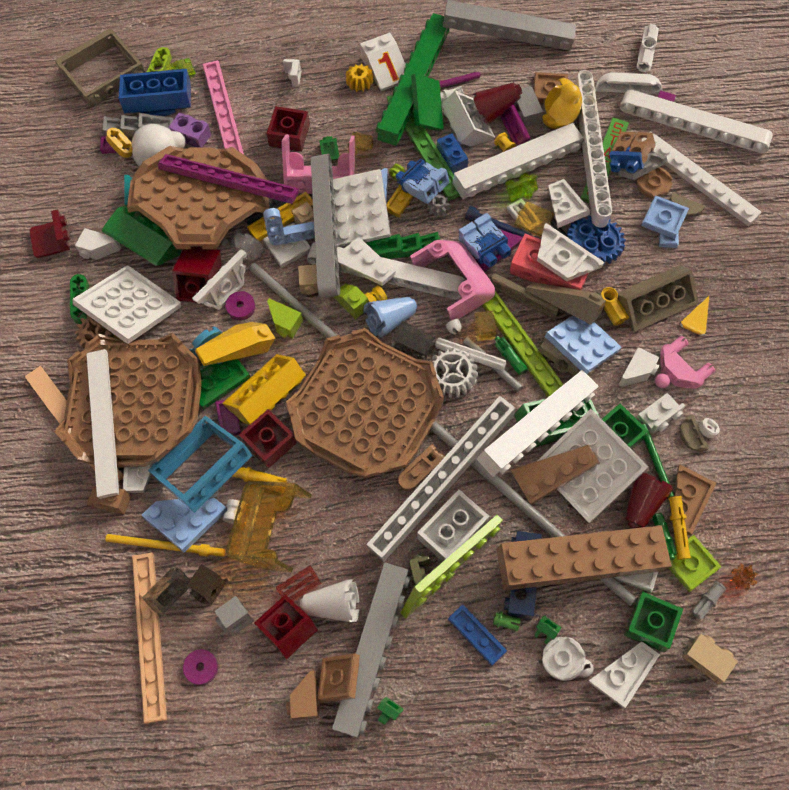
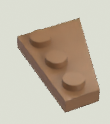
(695, 494)

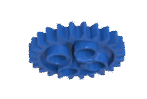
(602, 242)

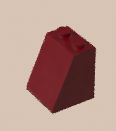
(194, 270)

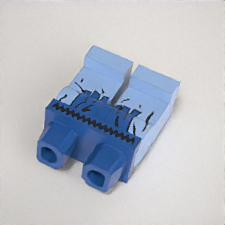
(422, 178)
(484, 240)

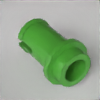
(505, 621)

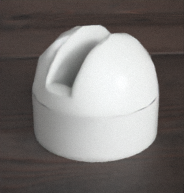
(454, 325)
(587, 672)

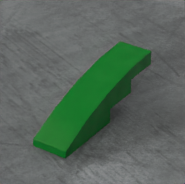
(401, 246)

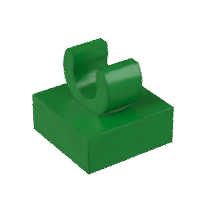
(548, 627)
(389, 710)

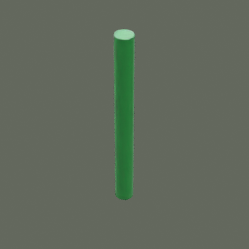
(656, 459)

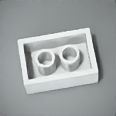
(452, 525)

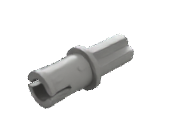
(708, 600)

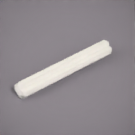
(478, 356)

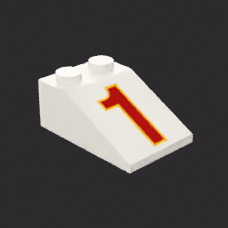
(384, 60)

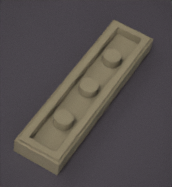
(521, 295)

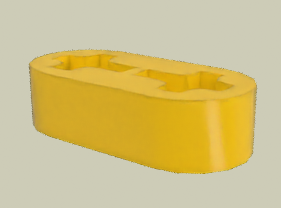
(119, 142)

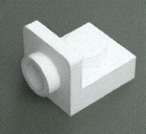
(294, 71)

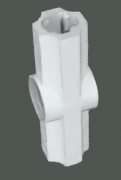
(647, 48)

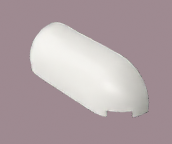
(622, 82)

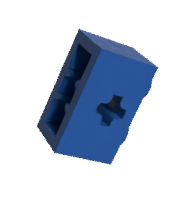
(452, 153)

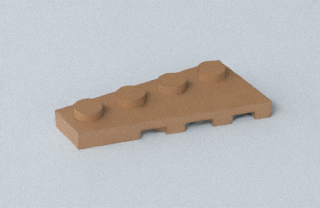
(549, 474)

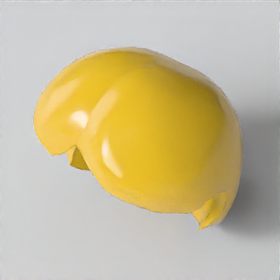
(562, 104)

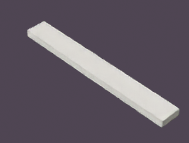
(102, 424)

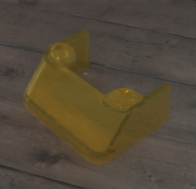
(255, 523)

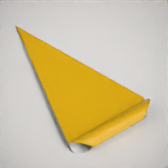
(697, 319)

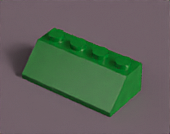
(140, 236)

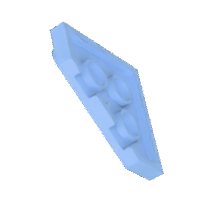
(180, 523)

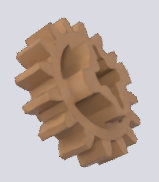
(90, 329)

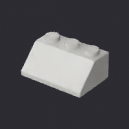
(466, 120)

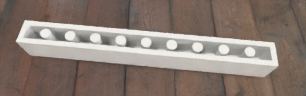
(441, 479)

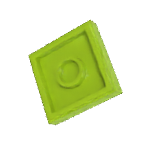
(696, 569)

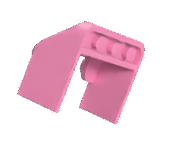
(300, 176)
(474, 290)

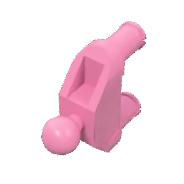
(677, 371)

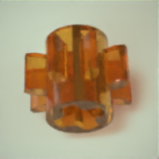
(743, 582)

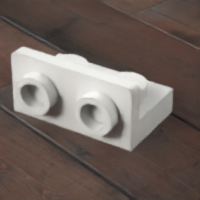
(660, 413)

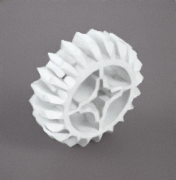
(459, 360)

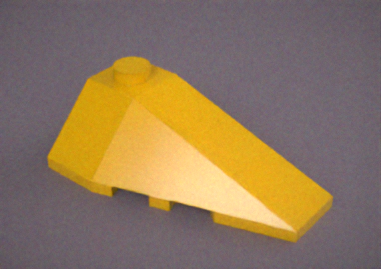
(236, 343)

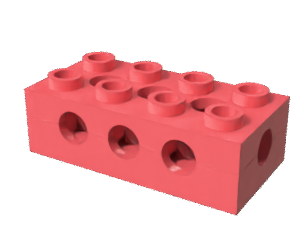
(527, 267)

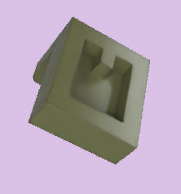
(414, 564)

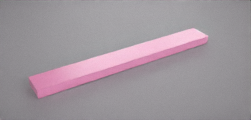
(222, 105)

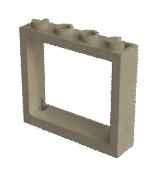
(90, 50)

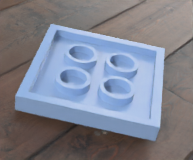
(583, 343)

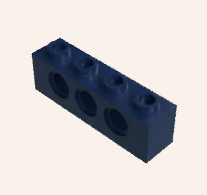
(522, 608)

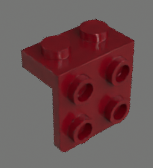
(50, 237)

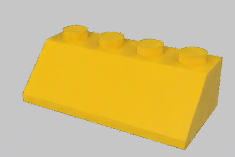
(265, 388)

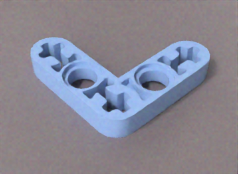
(285, 234)

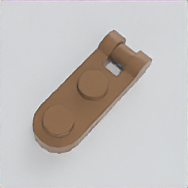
(419, 469)

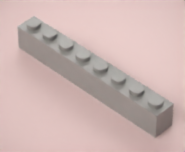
(509, 25)
(371, 648)

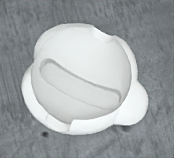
(153, 139)

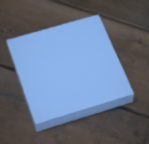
(665, 217)

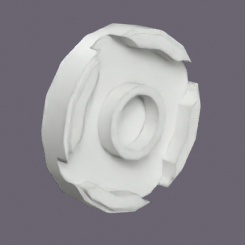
(563, 658)

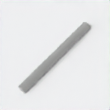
(505, 375)

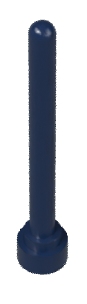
(472, 214)

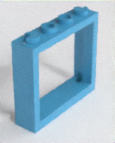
(214, 477)

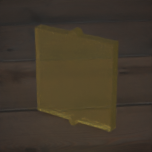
(533, 218)

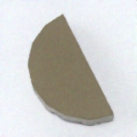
(694, 208)
(692, 435)

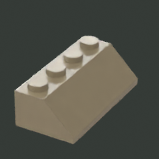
(659, 297)

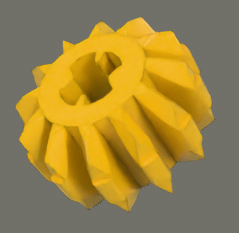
(359, 77)

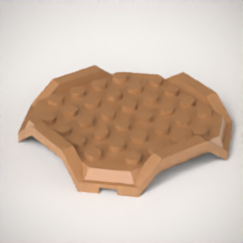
(193, 209)
(151, 394)
(365, 405)

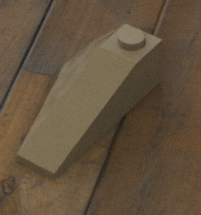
(576, 302)

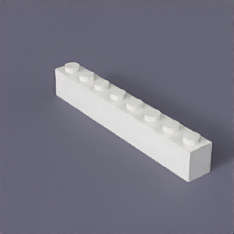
(517, 161)
(535, 425)

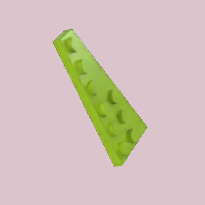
(446, 569)

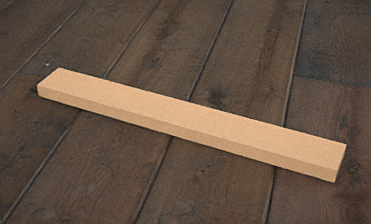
(52, 397)
(149, 642)

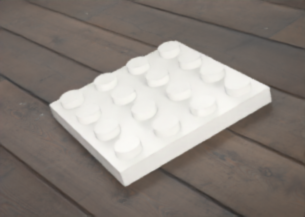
(360, 208)
(127, 304)
(606, 481)

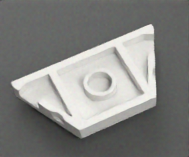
(565, 256)
(224, 283)

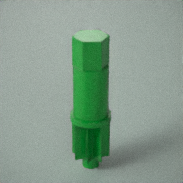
(508, 352)
(659, 520)

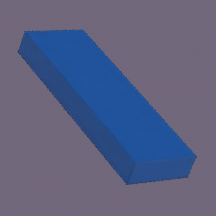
(477, 635)

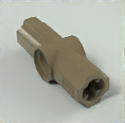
(561, 362)

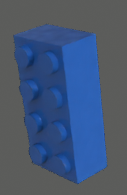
(155, 91)

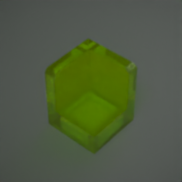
(182, 64)

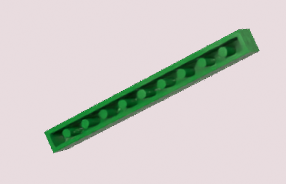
(420, 62)

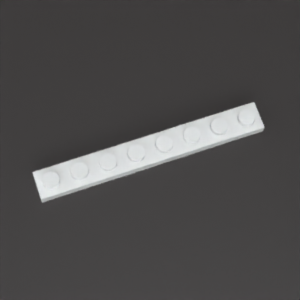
(706, 183)

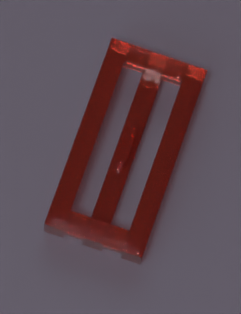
(279, 588)

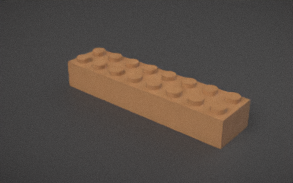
(582, 557)

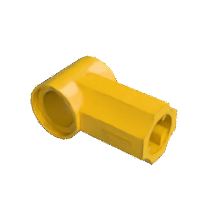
(613, 306)

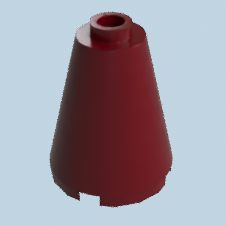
(496, 100)
(645, 499)

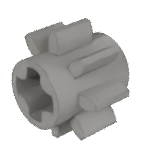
(439, 205)

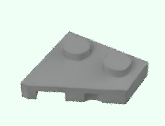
(653, 161)

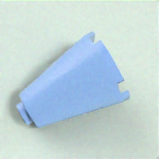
(388, 314)

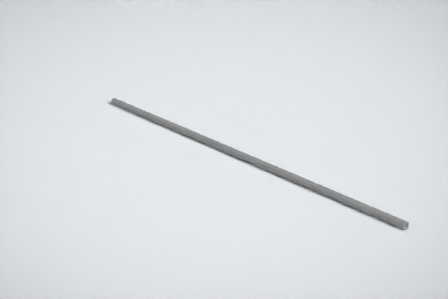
(522, 504)

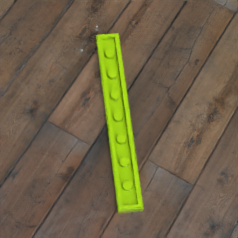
(523, 346)

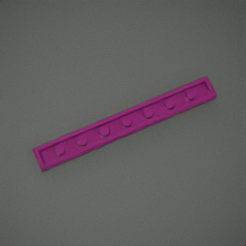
(228, 178)

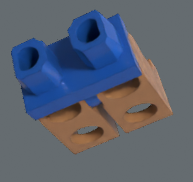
(631, 153)

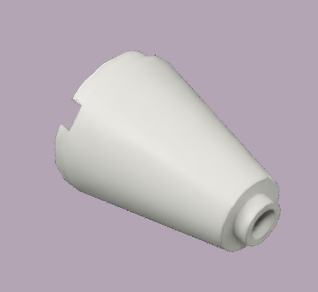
(333, 602)

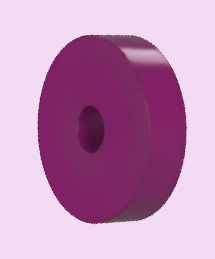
(243, 312)
(200, 657)

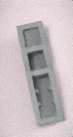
(129, 124)

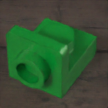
(329, 146)

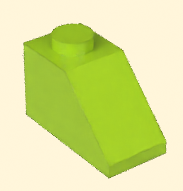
(352, 300)
(285, 318)

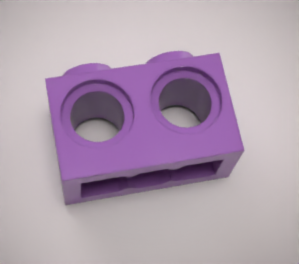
(194, 131)

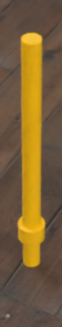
(203, 550)

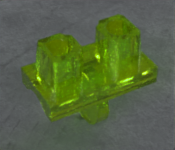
(522, 188)

